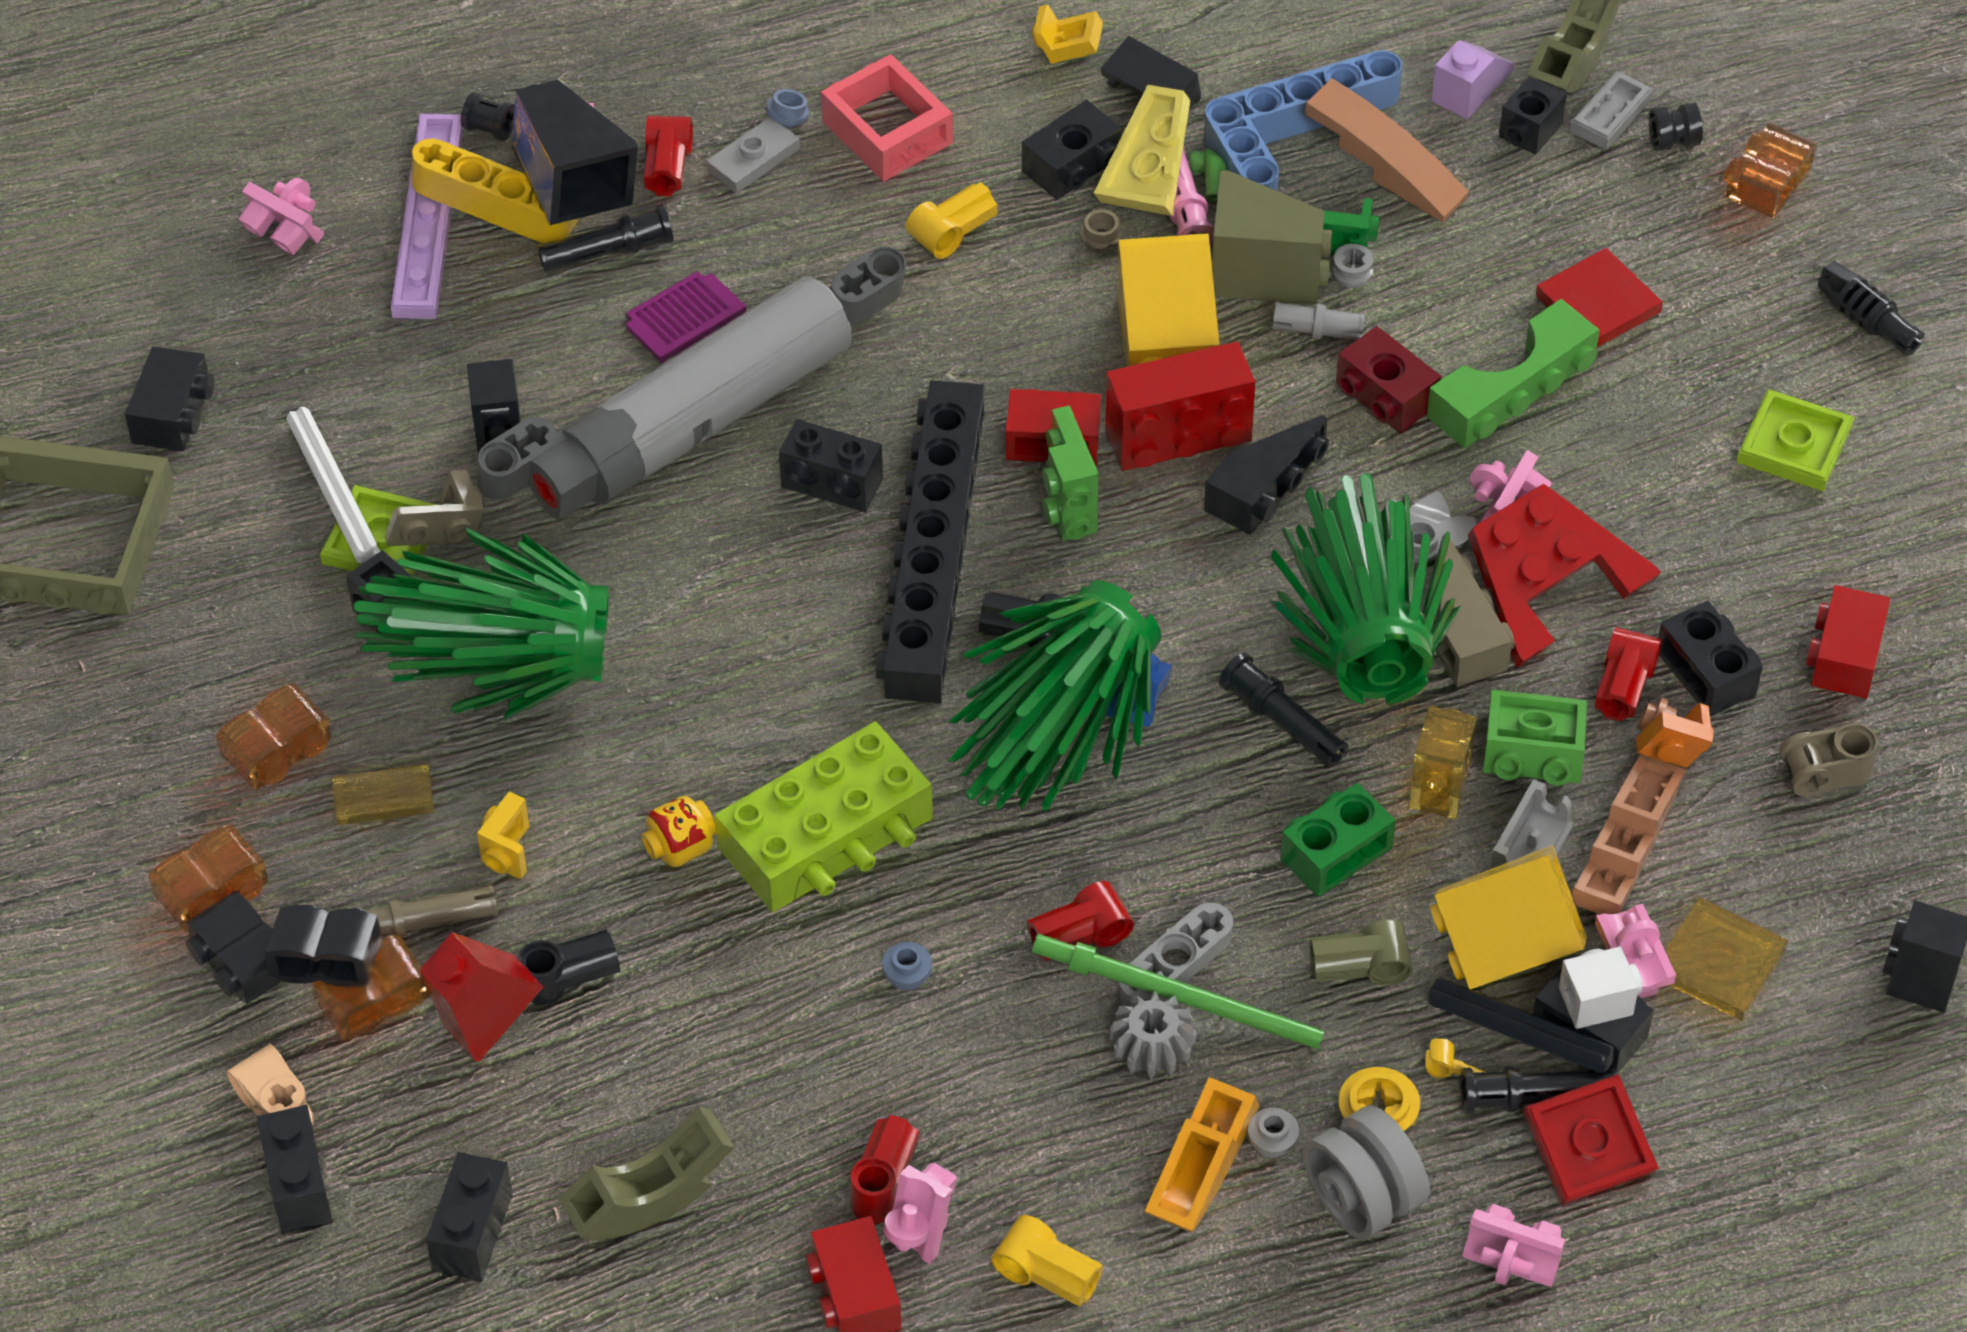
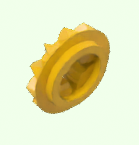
(1394, 1088)

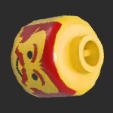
(679, 831)

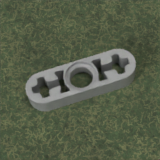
(1184, 937)

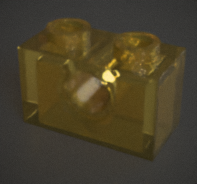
(1442, 762)

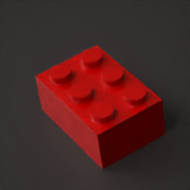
(1179, 406)

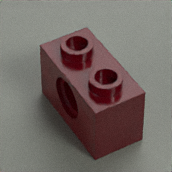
(1386, 379)

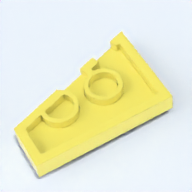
(1149, 154)

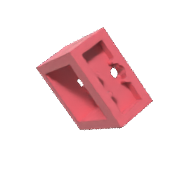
(890, 153)

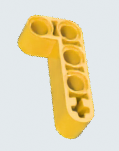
(482, 190)

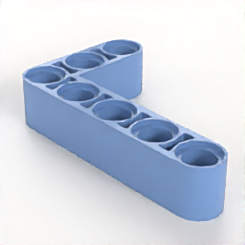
(1248, 119)

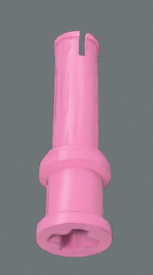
(1189, 206)

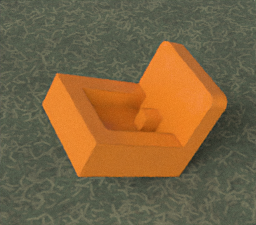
(1677, 738)

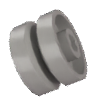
(1366, 1172)

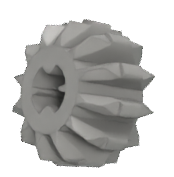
(1152, 1034)

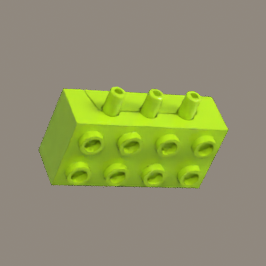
(825, 817)

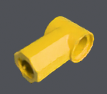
(943, 226)
(1035, 1255)

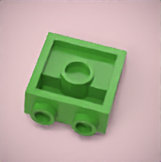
(1069, 479)
(1535, 737)

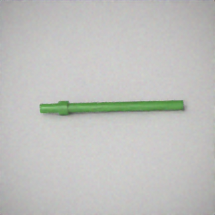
(1083, 960)

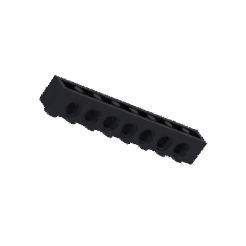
(933, 543)

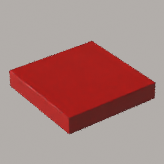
(1603, 294)
(1590, 1139)

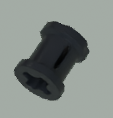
(488, 116)

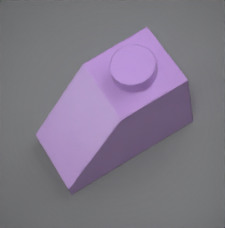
(1468, 77)

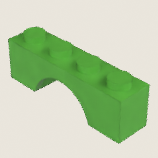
(1475, 402)

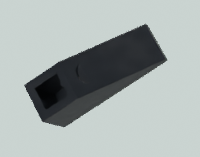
(1257, 476)

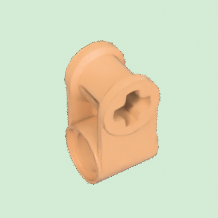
(267, 1083)

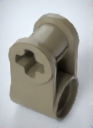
(1829, 759)

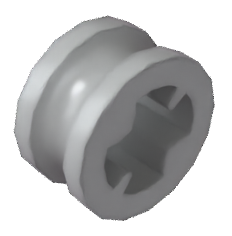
(1352, 255)

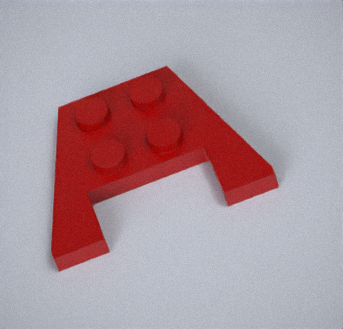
(1539, 546)

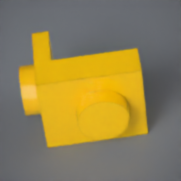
(1066, 37)
(500, 836)

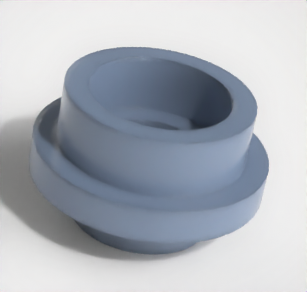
(788, 108)
(908, 976)

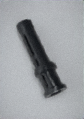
(625, 235)
(1268, 698)
(1514, 1088)

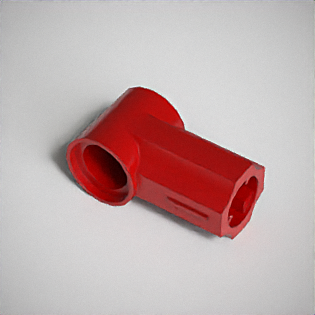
(667, 145)
(1628, 665)
(1092, 917)
(880, 1167)

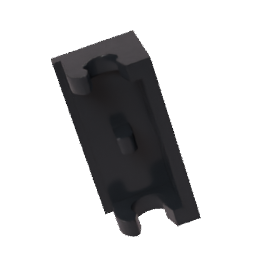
(1141, 65)

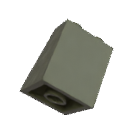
(1267, 244)

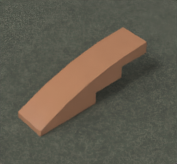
(1395, 155)
(1628, 835)

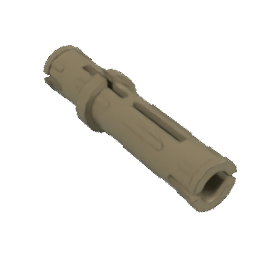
(435, 911)

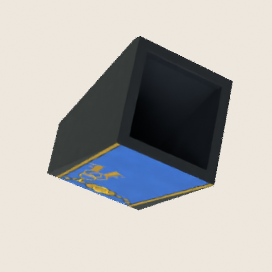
(571, 153)

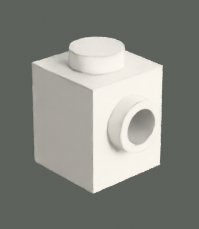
(1599, 986)

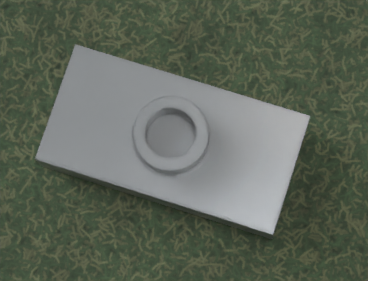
(1611, 110)
(753, 155)

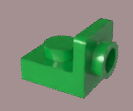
(1352, 228)

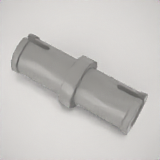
(1318, 321)

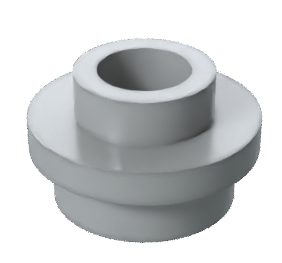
(1273, 1144)

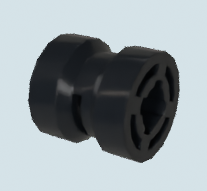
(1672, 126)

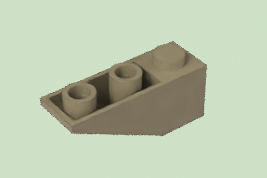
(1477, 640)

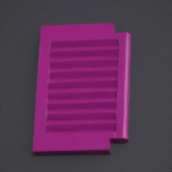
(683, 315)

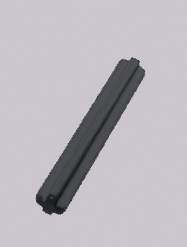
(1521, 1025)

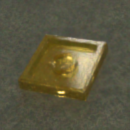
(1723, 958)

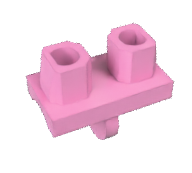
(294, 224)
(1494, 484)
(1640, 945)
(920, 1210)
(1514, 1247)

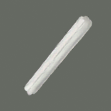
(332, 485)

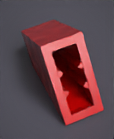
(477, 991)

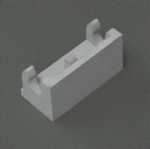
(1534, 826)

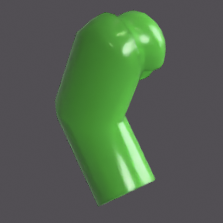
(1210, 164)

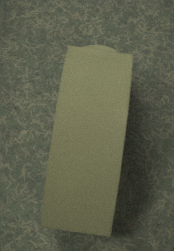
(1576, 46)
(651, 1188)

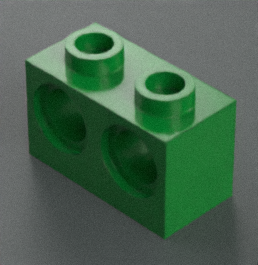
(1342, 845)

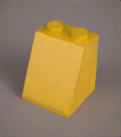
(1166, 297)
(1509, 918)

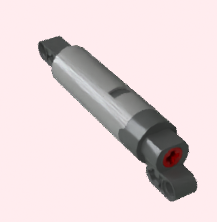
(691, 393)

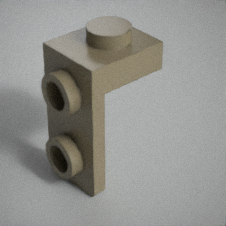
(458, 509)

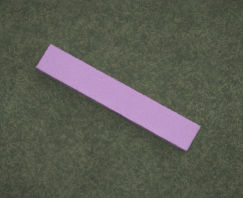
(424, 234)

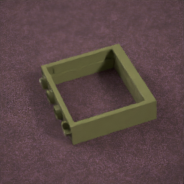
(92, 471)

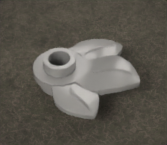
(1433, 517)

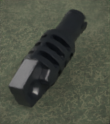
(1868, 307)

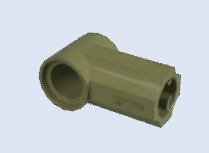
(1374, 953)

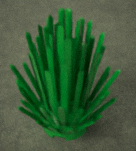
(1366, 595)
(510, 625)
(1052, 689)

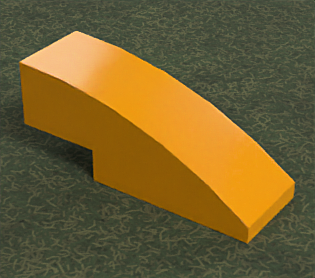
(1202, 1155)

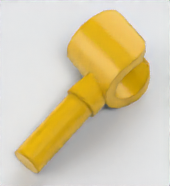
(1441, 1061)

